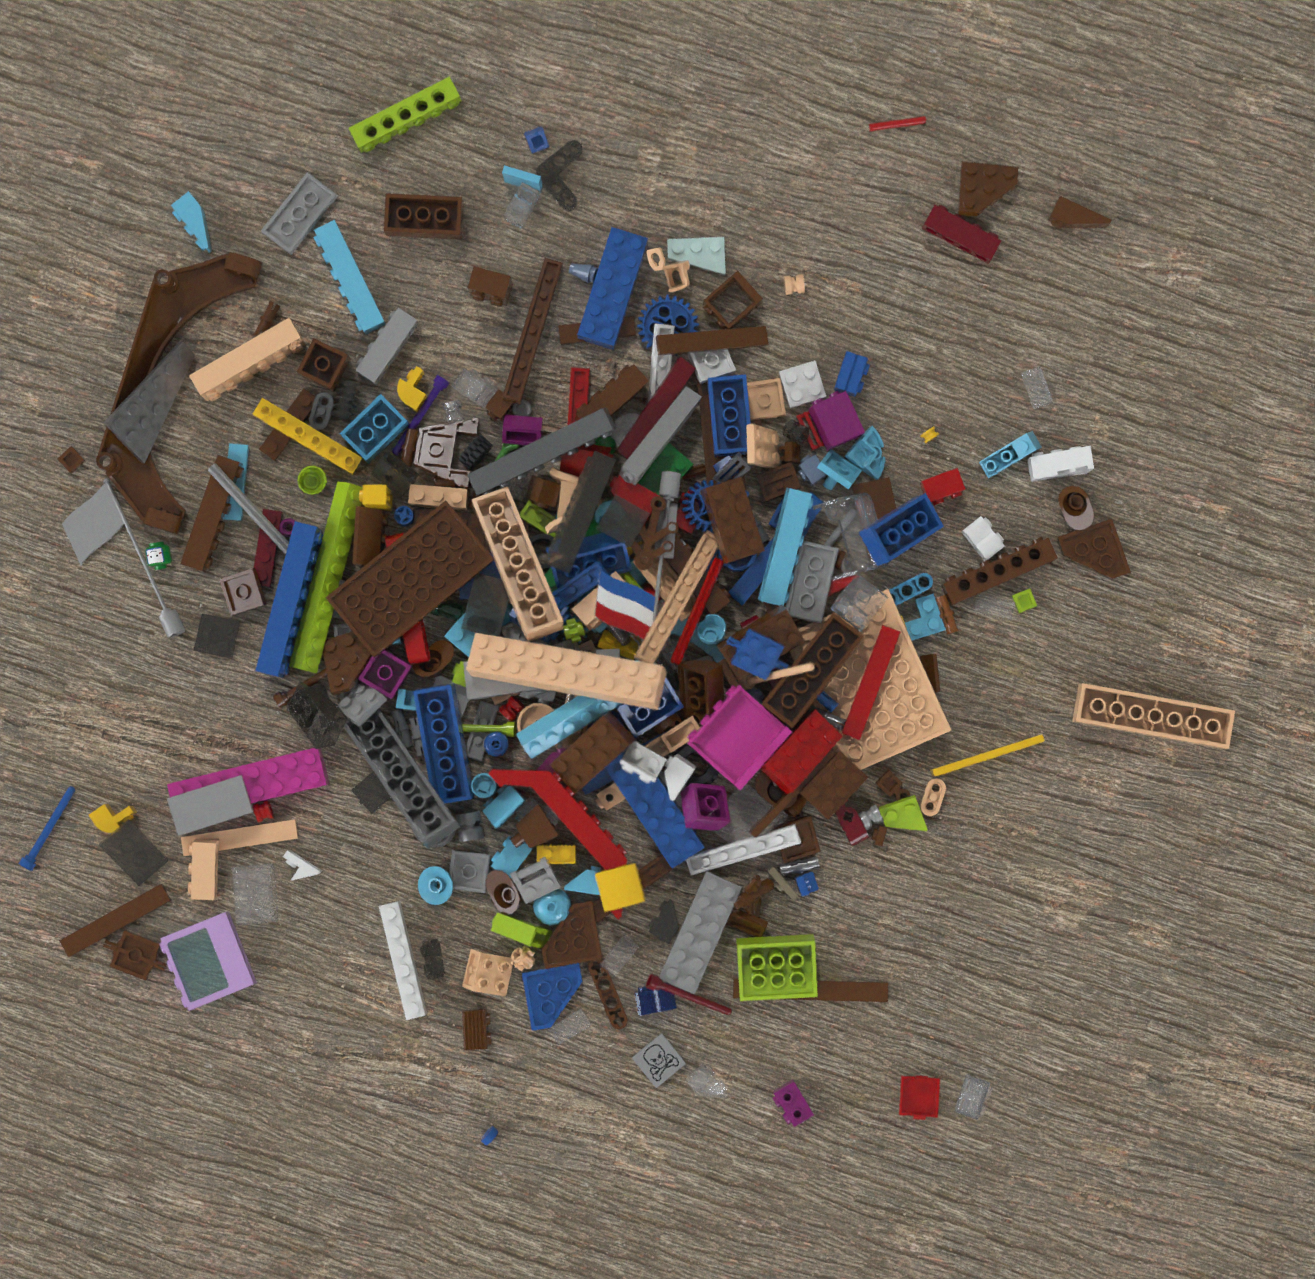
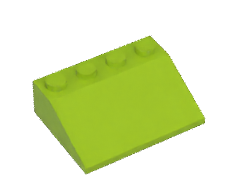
(776, 967)

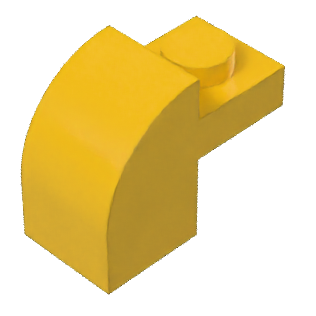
(407, 391)
(107, 820)

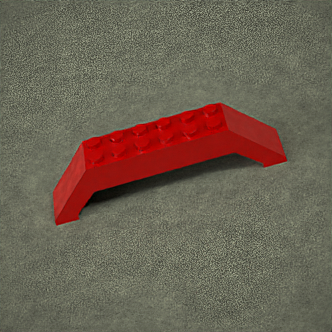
(571, 812)

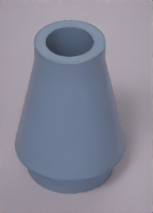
(583, 271)

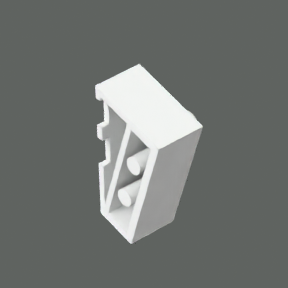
(1060, 463)

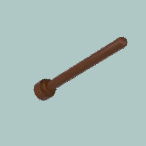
(282, 698)

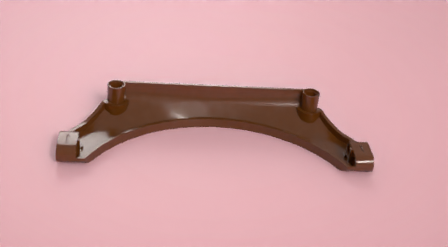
(163, 316)

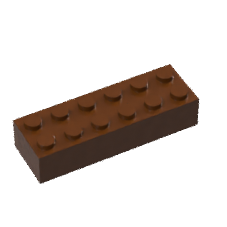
(828, 653)

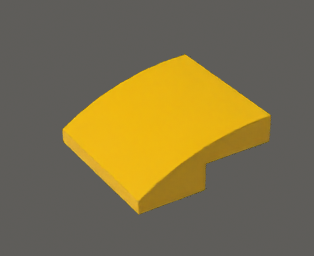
(620, 887)

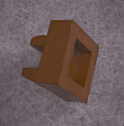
(792, 452)

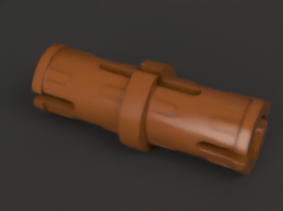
(946, 614)

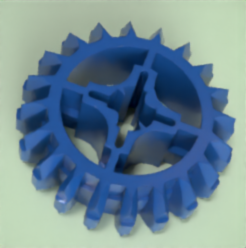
(696, 516)

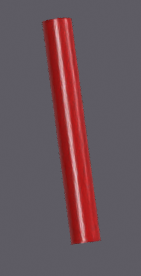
(897, 123)

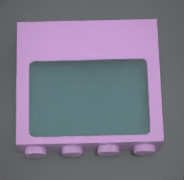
(207, 961)

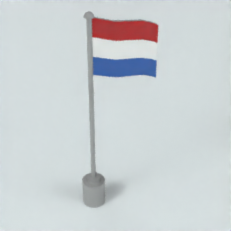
(628, 605)

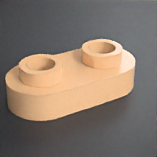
(933, 797)

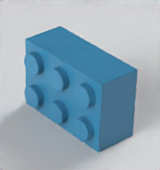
(374, 429)

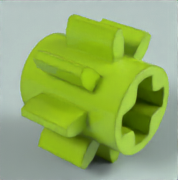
(573, 630)

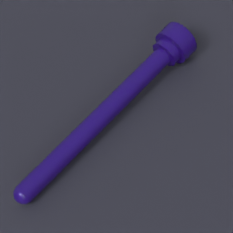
(439, 385)

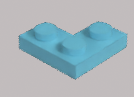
(929, 620)

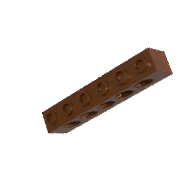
(1045, 555)

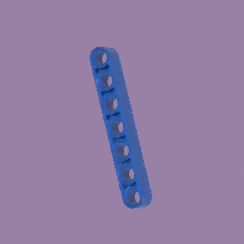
(754, 574)

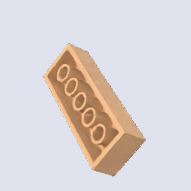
(248, 360)

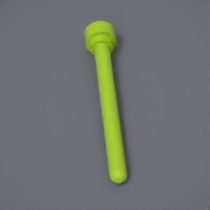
(507, 729)

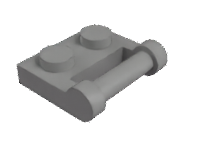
(536, 886)

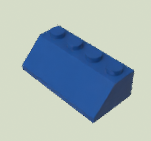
(596, 547)

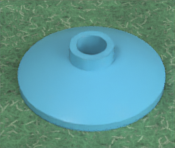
(428, 885)

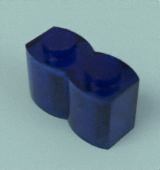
(654, 1001)

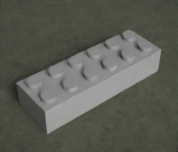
(700, 932)

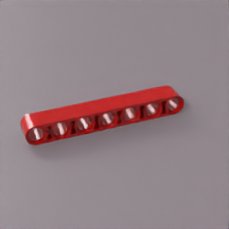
(415, 638)

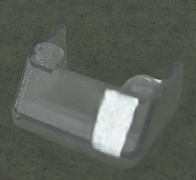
(853, 515)

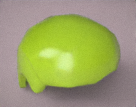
(312, 480)

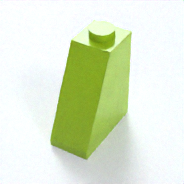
(520, 930)

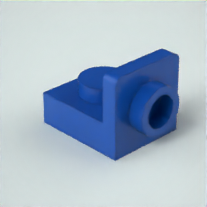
(806, 883)

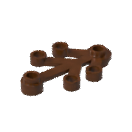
(650, 537)

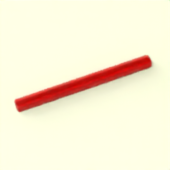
(696, 611)

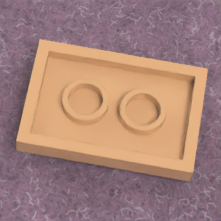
(762, 446)

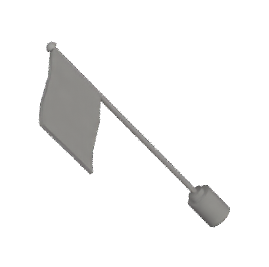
(96, 524)

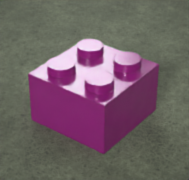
(386, 673)
(705, 806)

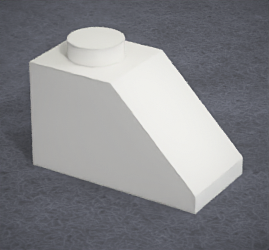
(677, 774)

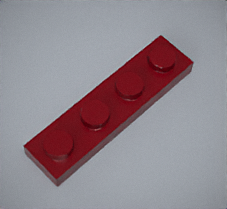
(267, 549)

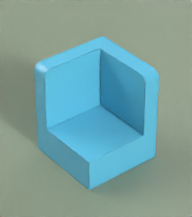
(405, 700)

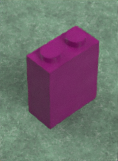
(836, 420)

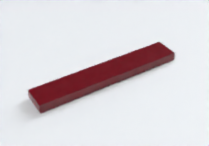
(656, 406)

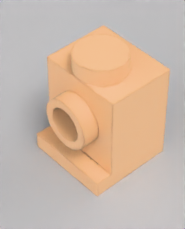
(617, 797)

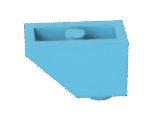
(585, 882)

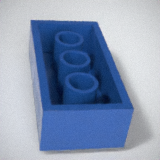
(729, 414)
(901, 529)

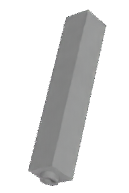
(660, 436)

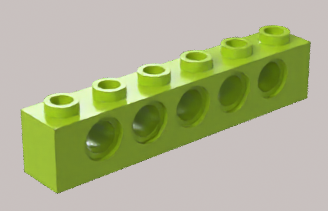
(409, 105)

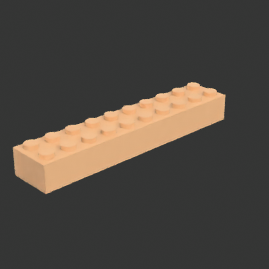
(566, 671)

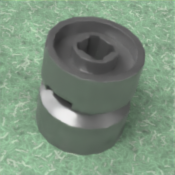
(470, 826)

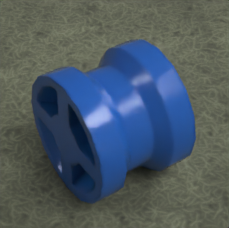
(400, 514)

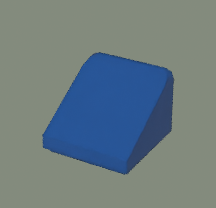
(536, 139)
(718, 466)

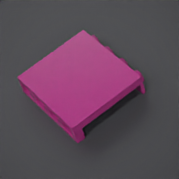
(738, 736)

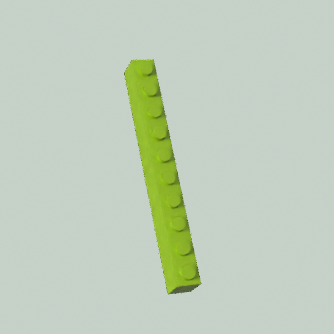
(326, 578)

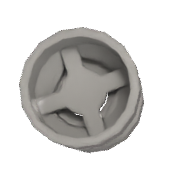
(870, 817)

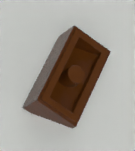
(931, 667)

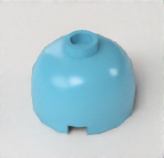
(552, 907)

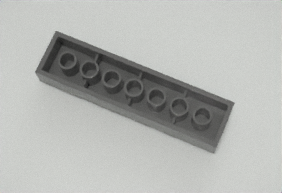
(403, 778)

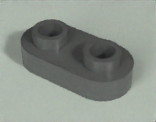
(321, 410)

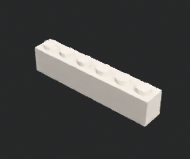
(403, 960)

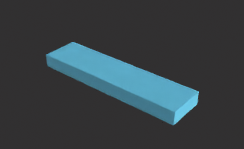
(238, 453)

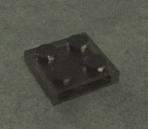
(216, 636)

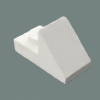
(305, 868)

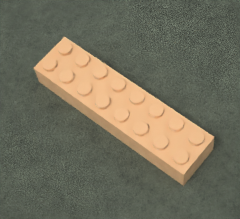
(517, 564)
(1153, 716)

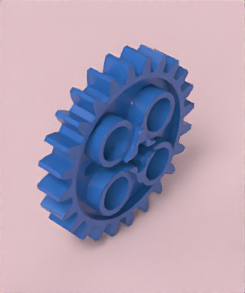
(676, 310)

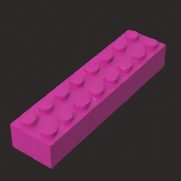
(268, 777)

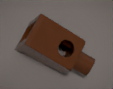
(534, 829)

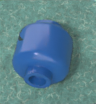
(503, 744)

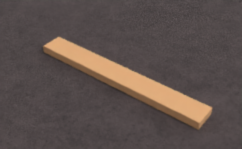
(677, 599)

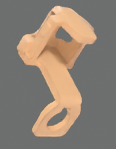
(682, 267)

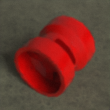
(511, 708)

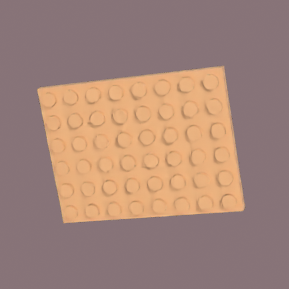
(906, 703)

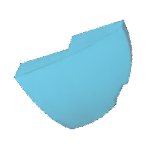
(867, 453)

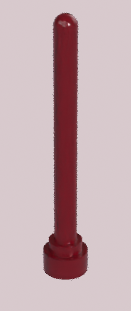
(655, 983)

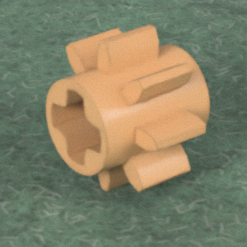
(523, 958)

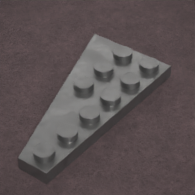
(144, 411)

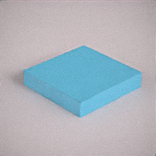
(516, 177)

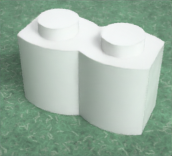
(983, 538)

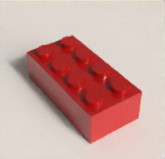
(801, 751)

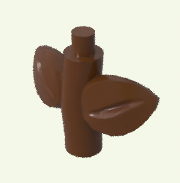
(751, 897)

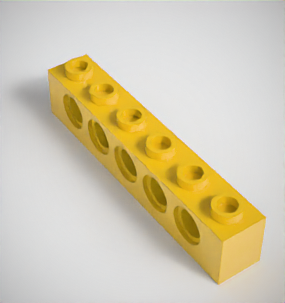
(307, 436)

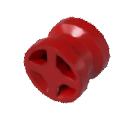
(263, 811)

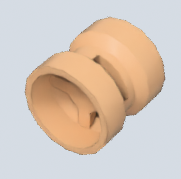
(794, 284)

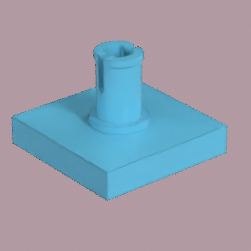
(838, 470)

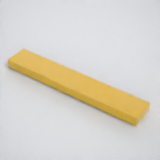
(987, 755)

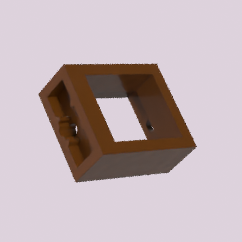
(745, 287)

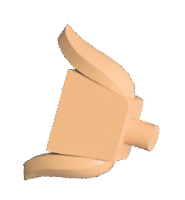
(568, 484)

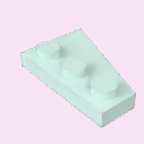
(701, 252)

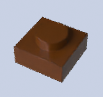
(71, 459)
(879, 835)

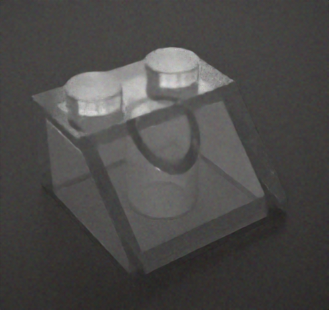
(859, 602)

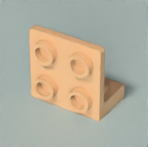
(487, 973)

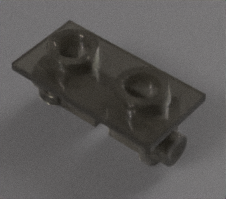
(432, 967)

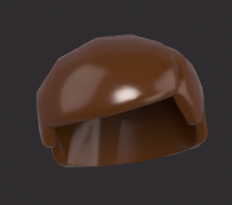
(666, 724)

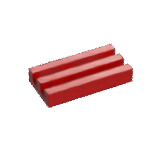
(819, 444)

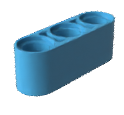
(913, 584)

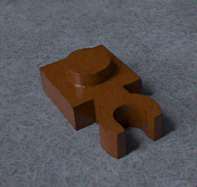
(891, 784)

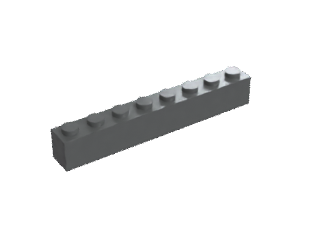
(542, 451)

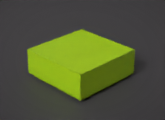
(1024, 600)

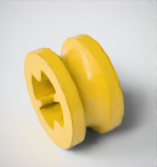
(929, 435)

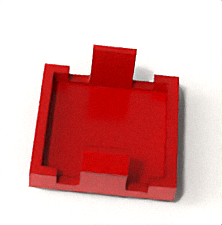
(919, 1096)

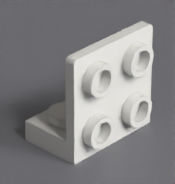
(643, 762)

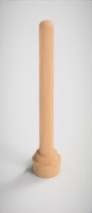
(751, 680)

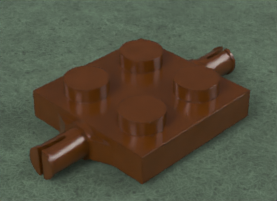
(135, 955)

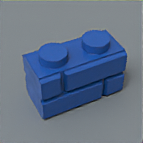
(851, 374)

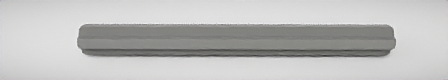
(249, 507)

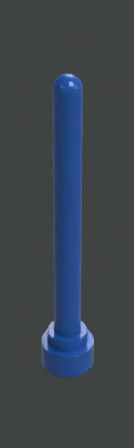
(29, 860)

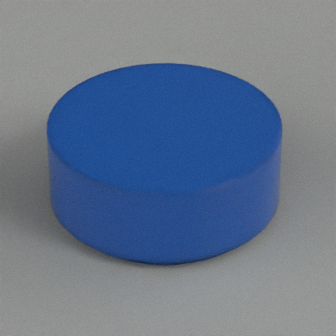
(490, 1134)

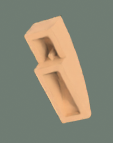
(673, 738)

